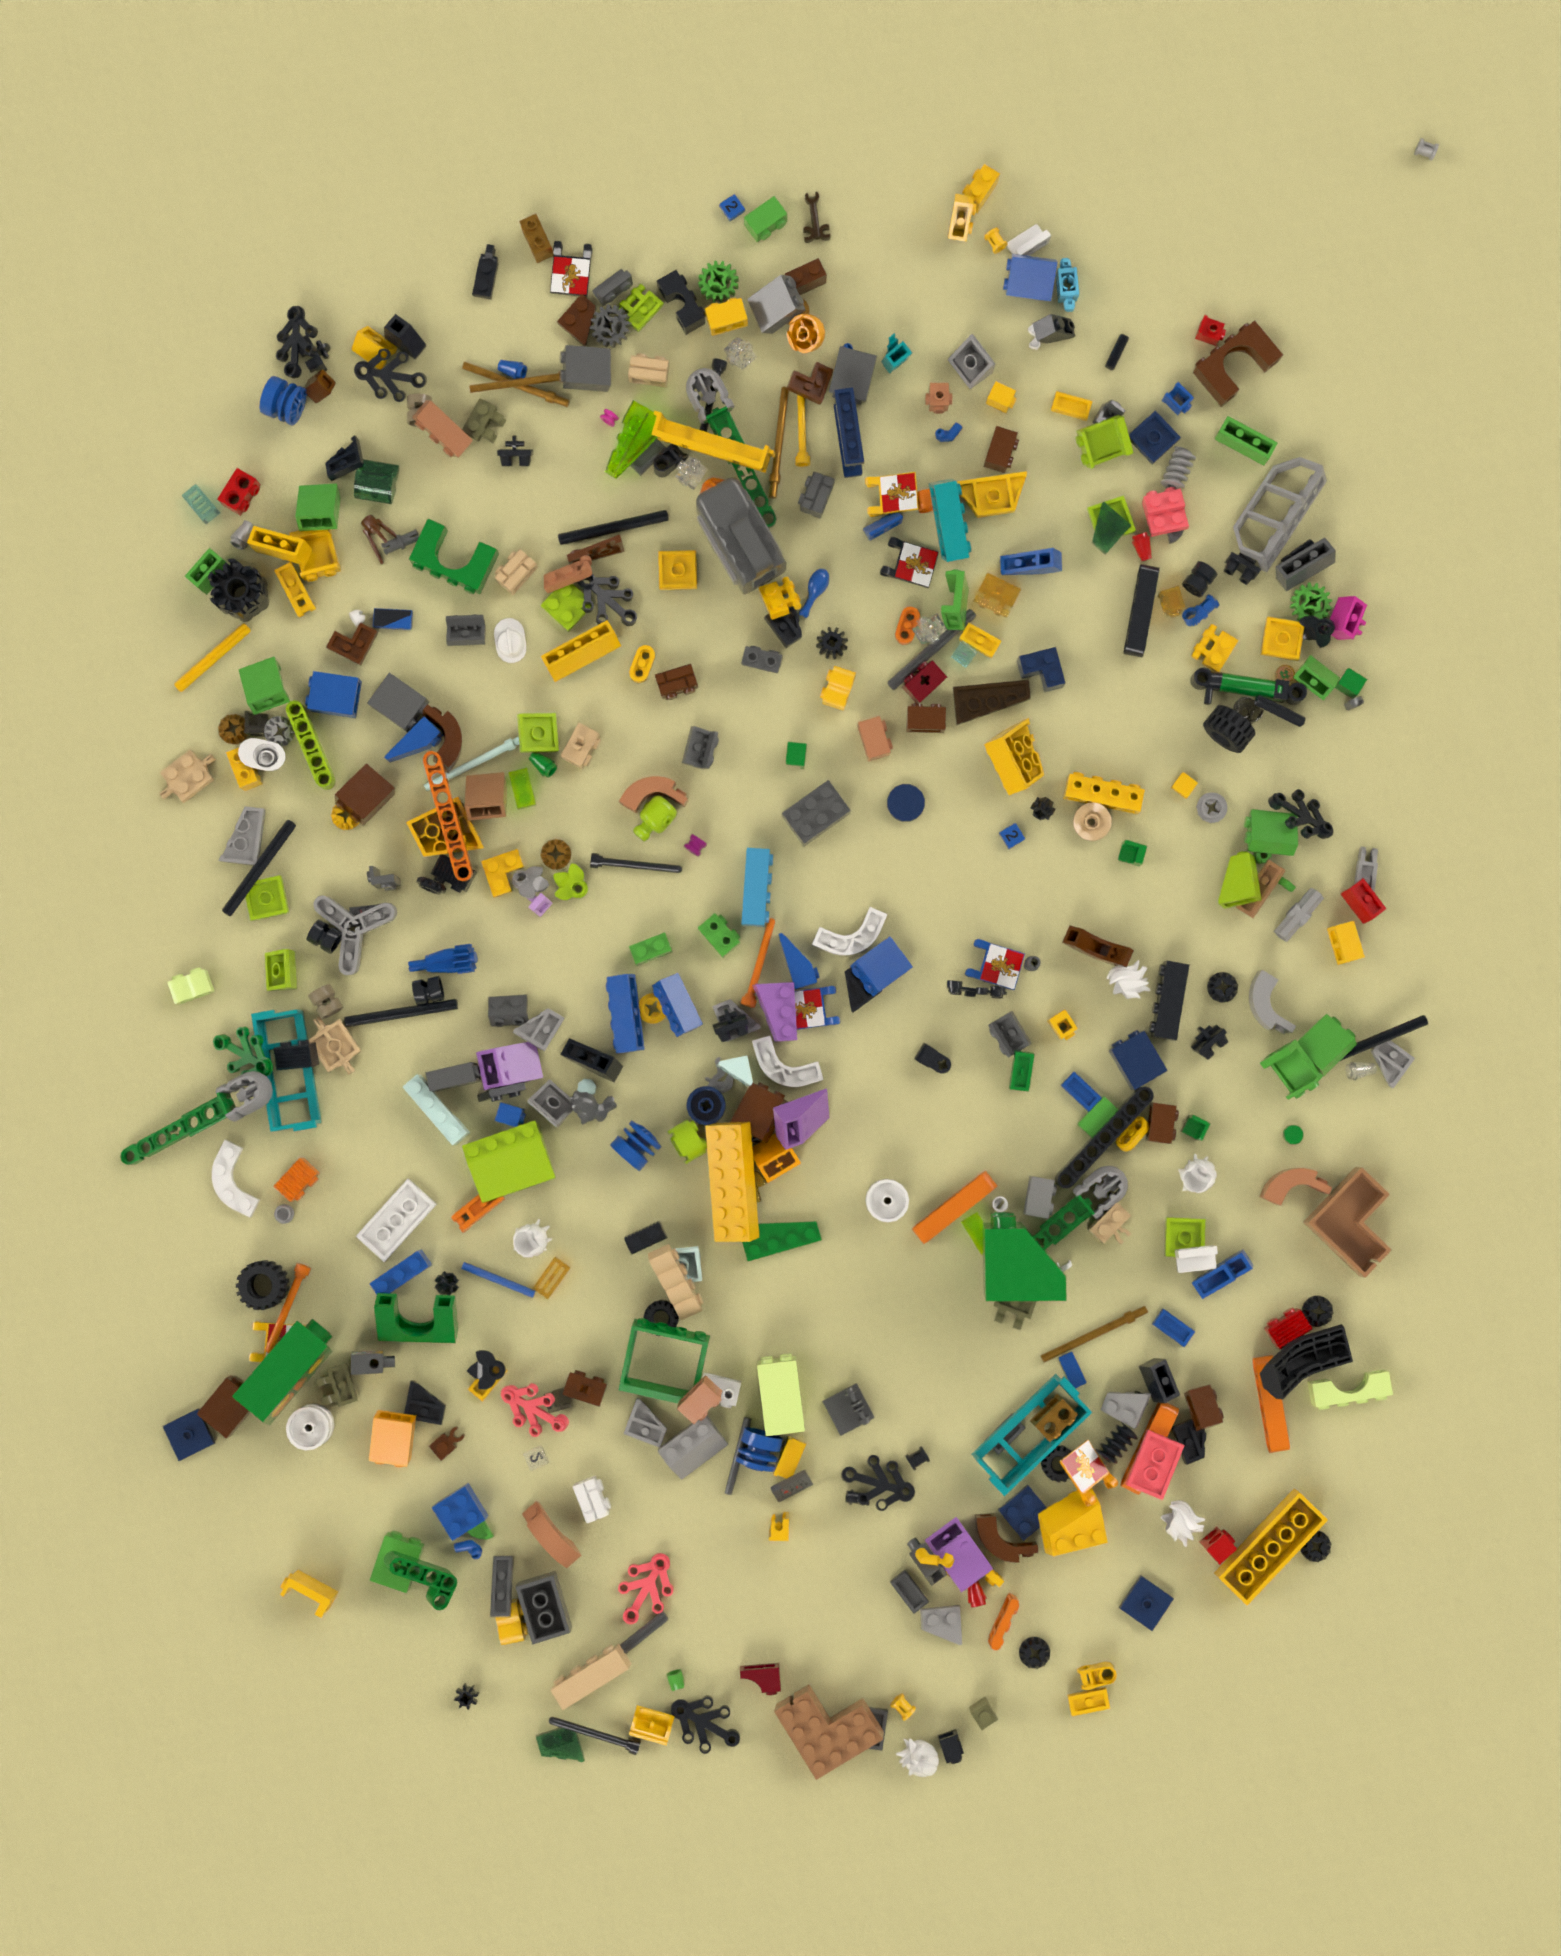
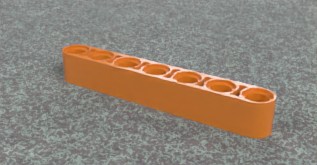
(441, 808)

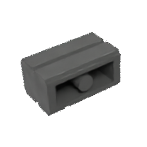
(816, 495)

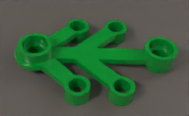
(261, 1063)

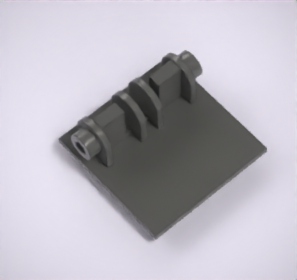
(848, 1409)

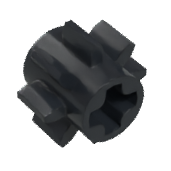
(1042, 808)
(446, 1283)
(469, 1692)

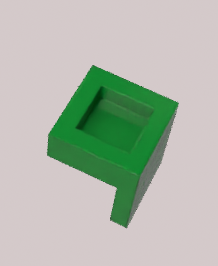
(1351, 683)
(796, 754)
(1132, 853)
(1195, 1127)

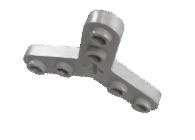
(352, 941)

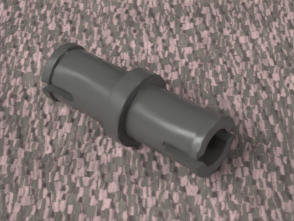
(400, 541)
(1036, 961)

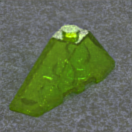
(633, 440)

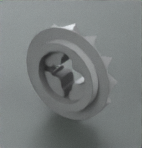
(271, 729)
(1220, 806)

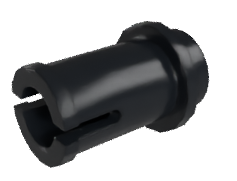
(851, 1497)

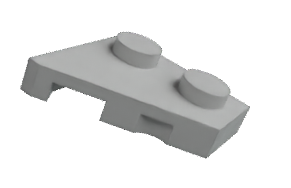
(540, 1029)
(1392, 1061)
(1126, 1406)
(645, 1425)

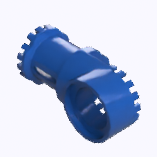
(1201, 611)

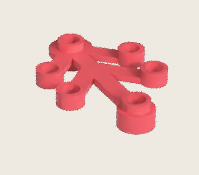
(512, 1396)
(648, 1585)

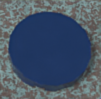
(905, 803)

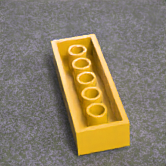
(732, 1182)
(1270, 1546)

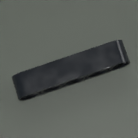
(1141, 610)

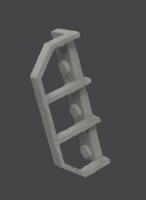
(1295, 513)

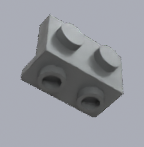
(613, 286)
(465, 630)
(762, 659)
(700, 748)
(385, 882)
(508, 1010)
(1009, 1034)

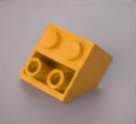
(773, 1158)

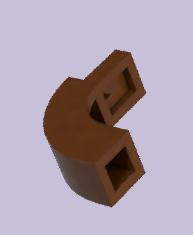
(452, 734)
(1096, 947)
(1004, 1550)

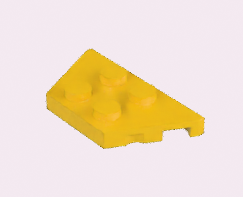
(993, 494)

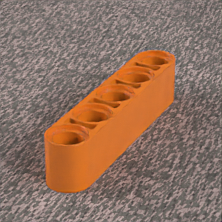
(954, 1207)
(1271, 1411)
(1161, 1423)

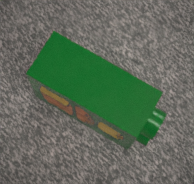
(284, 1371)

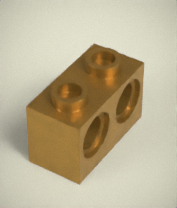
(536, 238)
(1050, 1413)

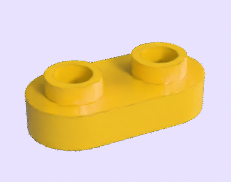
(642, 664)
(1132, 1134)

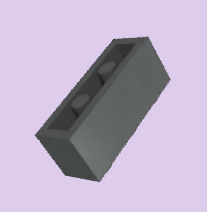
(1305, 564)

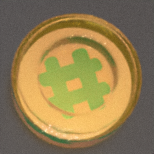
(1285, 672)

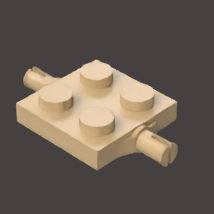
(187, 776)
(335, 1045)

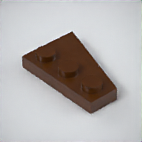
(599, 550)

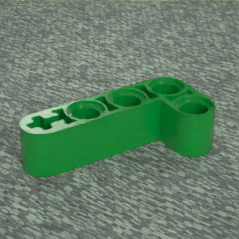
(419, 1574)

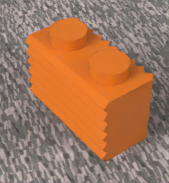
(297, 1179)

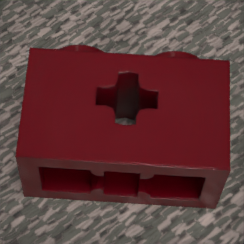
(934, 678)

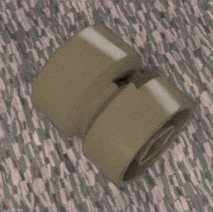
(414, 402)
(323, 995)

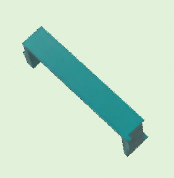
(272, 1106)
(1042, 1449)

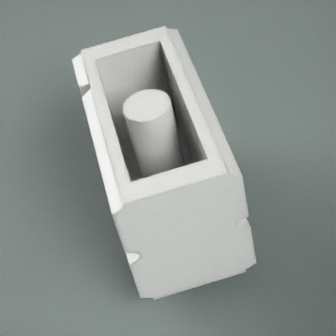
(591, 1499)

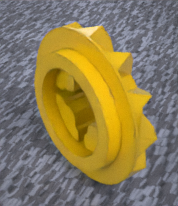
(340, 821)
(655, 1017)

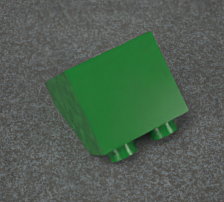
(1017, 1264)

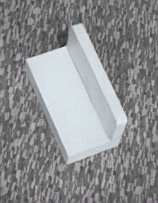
(1029, 241)
(1196, 1258)

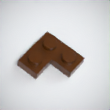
(811, 387)
(355, 648)

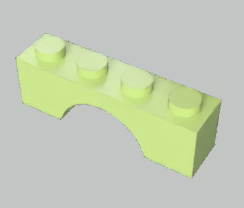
(1374, 1385)

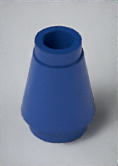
(512, 368)

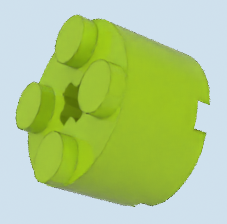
(687, 1141)

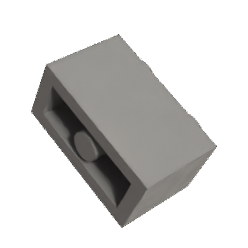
(1039, 1197)

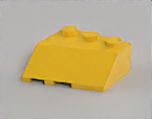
(1015, 757)
(429, 835)
(1071, 1525)

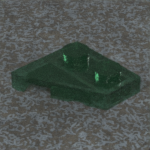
(1108, 528)
(560, 1744)

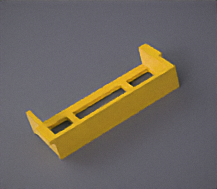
(711, 444)

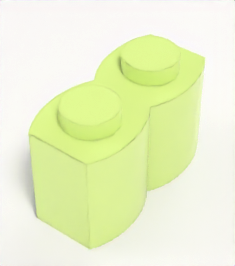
(190, 986)

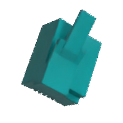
(896, 354)

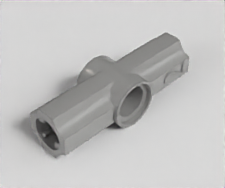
(1298, 914)

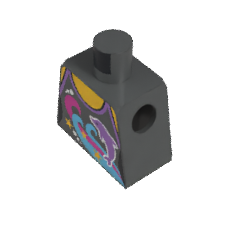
(361, 1362)

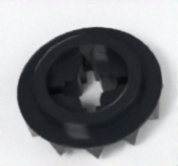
(431, 885)
(1217, 994)
(1313, 1303)
(1325, 1547)
(1025, 1652)

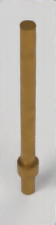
(515, 382)
(549, 396)
(774, 478)
(1129, 1317)

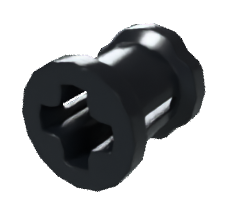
(917, 1458)

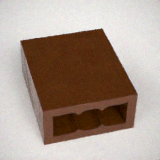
(364, 795)
(758, 1110)
(222, 1410)

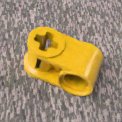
(1095, 1675)

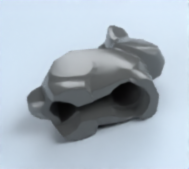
(588, 1109)

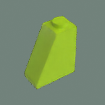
(1240, 881)

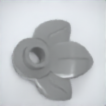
(531, 882)

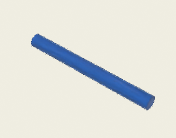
(498, 1279)

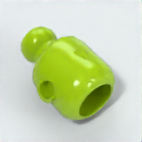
(656, 817)

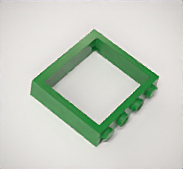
(652, 1389)

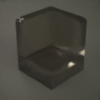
(255, 724)
(561, 1401)

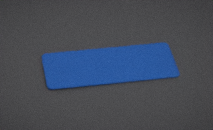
(1072, 1370)

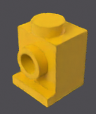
(1063, 1017)

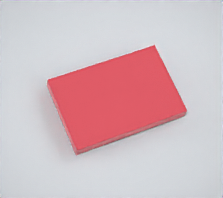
(1154, 1464)

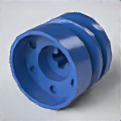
(282, 400)
(635, 1145)
(757, 1454)

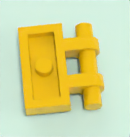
(774, 600)
(1219, 651)

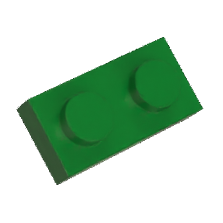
(1021, 1071)

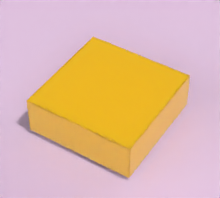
(1184, 785)

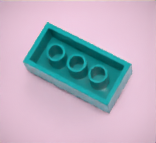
(949, 520)

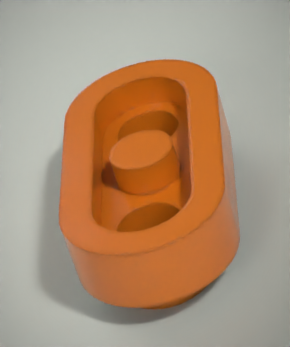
(906, 625)

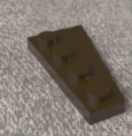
(983, 699)

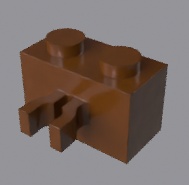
(584, 1388)

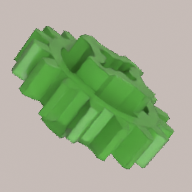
(722, 274)
(1307, 596)

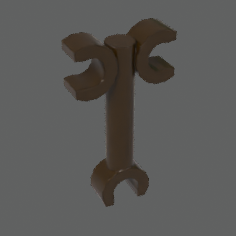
(816, 231)

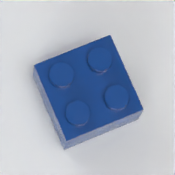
(460, 1511)

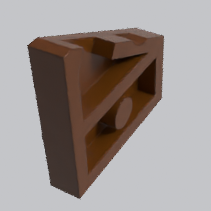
(578, 319)

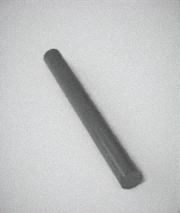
(735, 1465)

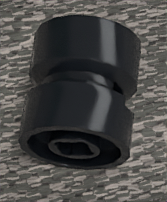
(1201, 577)
(322, 935)
(428, 990)

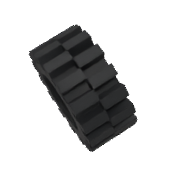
(664, 1306)
(1047, 1464)

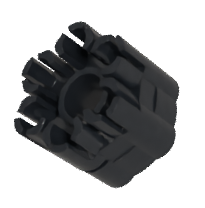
(226, 583)

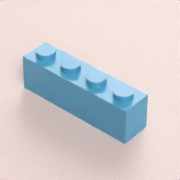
(755, 887)

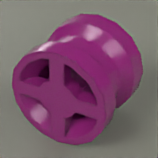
(695, 845)

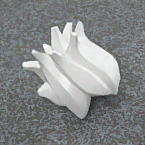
(1128, 980)
(1198, 1175)
(531, 1239)
(1182, 1522)
(919, 1758)

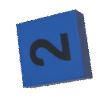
(732, 207)
(1012, 836)

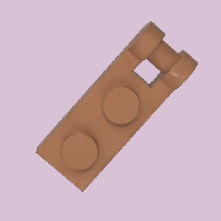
(568, 574)

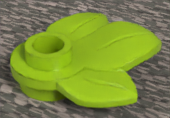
(568, 881)

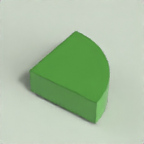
(1286, 884)
(481, 1531)

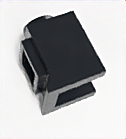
(951, 1746)

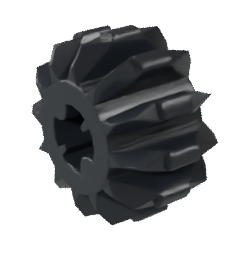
(824, 641)

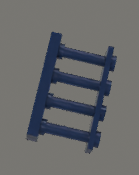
(848, 432)

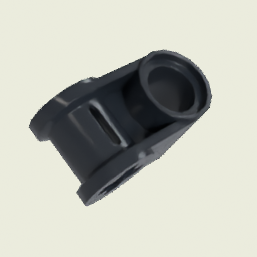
(671, 457)
(929, 1057)

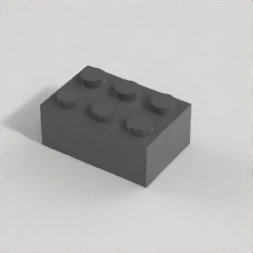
(816, 813)
(544, 1607)

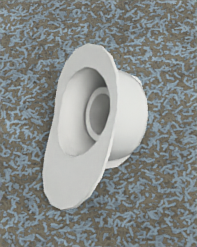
(510, 640)
(261, 754)

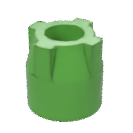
(1259, 860)
(675, 1679)

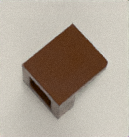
(319, 386)

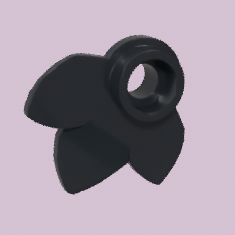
(1316, 631)
(484, 1369)

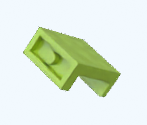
(1104, 441)

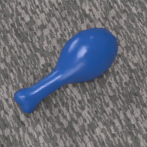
(816, 586)

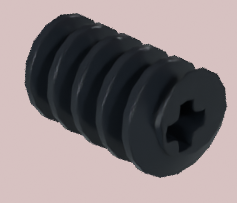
(1117, 1443)

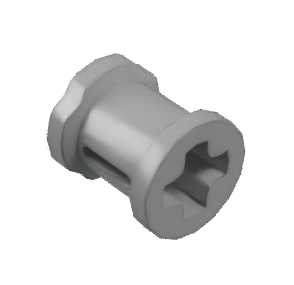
(1426, 149)

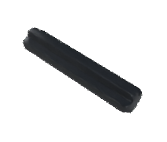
(1279, 710)

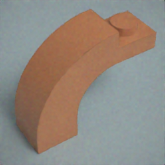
(650, 786)
(1282, 1182)
(549, 1536)

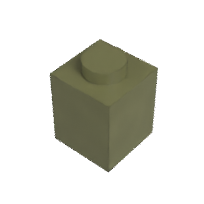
(983, 1713)

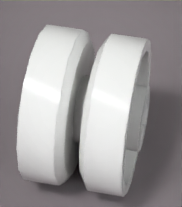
(898, 1197)
(321, 1422)

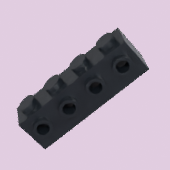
(1169, 1000)

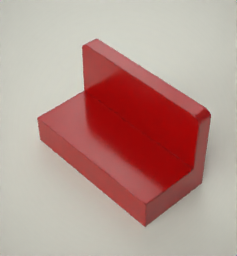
(1363, 901)

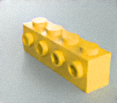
(581, 651)
(1109, 794)

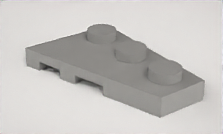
(246, 839)

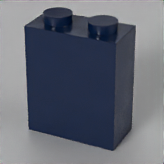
(1137, 1059)

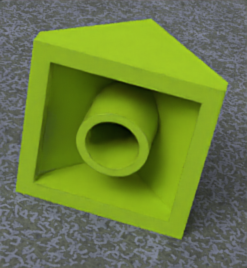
(280, 970)

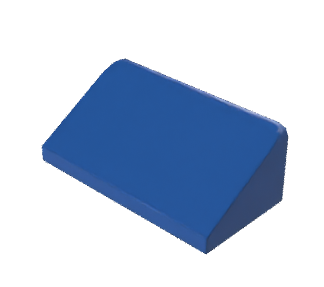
(883, 525)

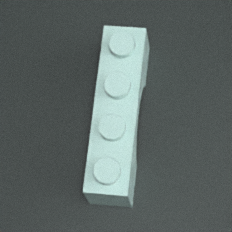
(436, 1111)

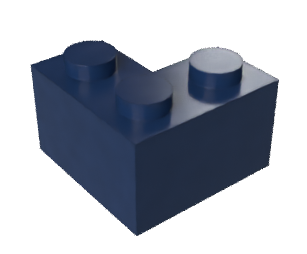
(1044, 663)

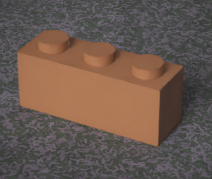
(441, 429)

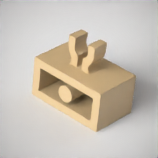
(581, 746)
(1109, 1223)

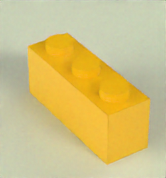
(279, 545)

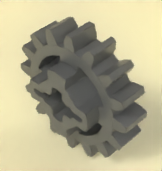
(603, 329)

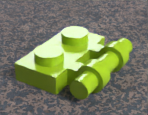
(644, 309)

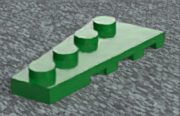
(781, 1237)

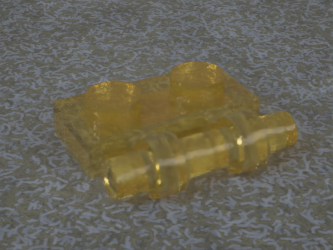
(999, 590)

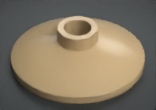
(1102, 821)

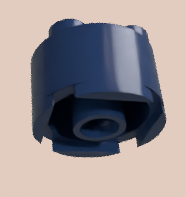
(715, 1099)

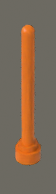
(749, 998)
(301, 1272)

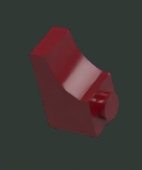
(764, 1675)

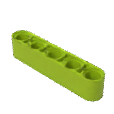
(304, 738)

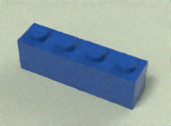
(625, 1013)

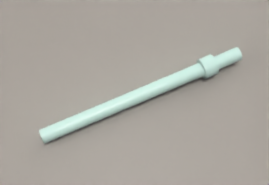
(509, 744)

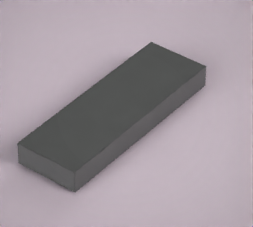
(501, 1586)

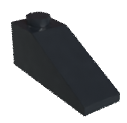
(592, 1060)

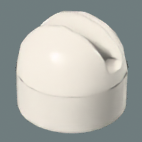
(356, 617)
(996, 1202)

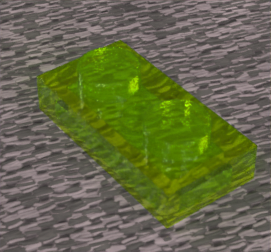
(522, 788)
(973, 1227)

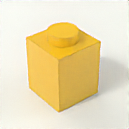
(1001, 397)

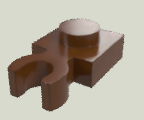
(445, 1444)

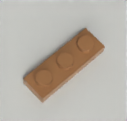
(1268, 879)

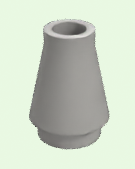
(241, 535)

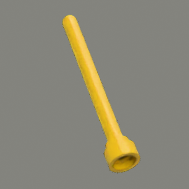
(802, 458)

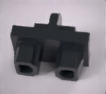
(316, 362)
(506, 454)
(1243, 564)
(728, 1022)
(1207, 1038)

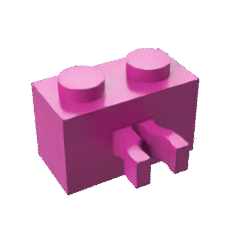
(1348, 617)

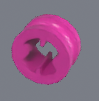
(609, 417)

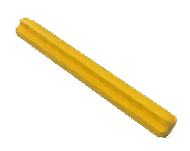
(212, 657)

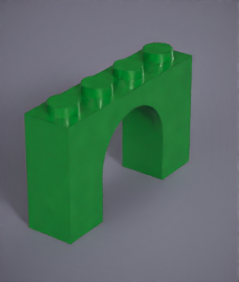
(471, 576)
(394, 1327)

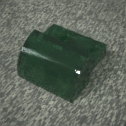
(376, 481)

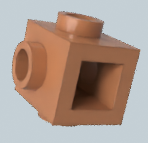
(938, 397)

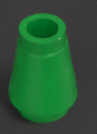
(543, 764)

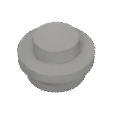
(284, 1213)

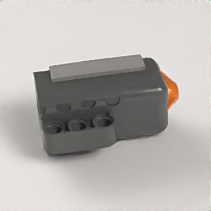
(738, 534)

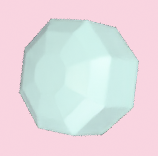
(587, 1085)

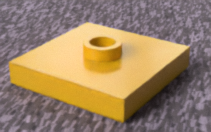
(677, 570)
(1282, 638)

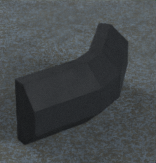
(1305, 1357)

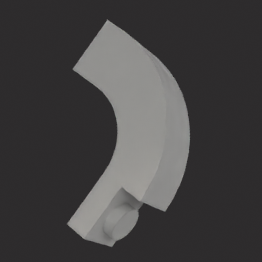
(1260, 1004)

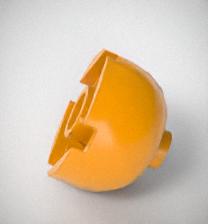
(806, 333)

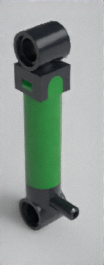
(1277, 690)

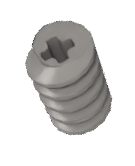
(1177, 468)

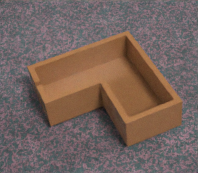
(1342, 1217)
(826, 1740)

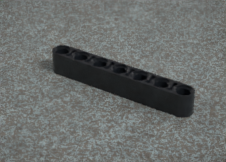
(1113, 1133)

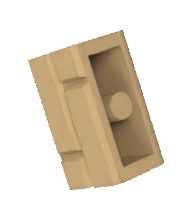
(648, 370)
(515, 571)

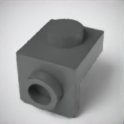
(1109, 410)

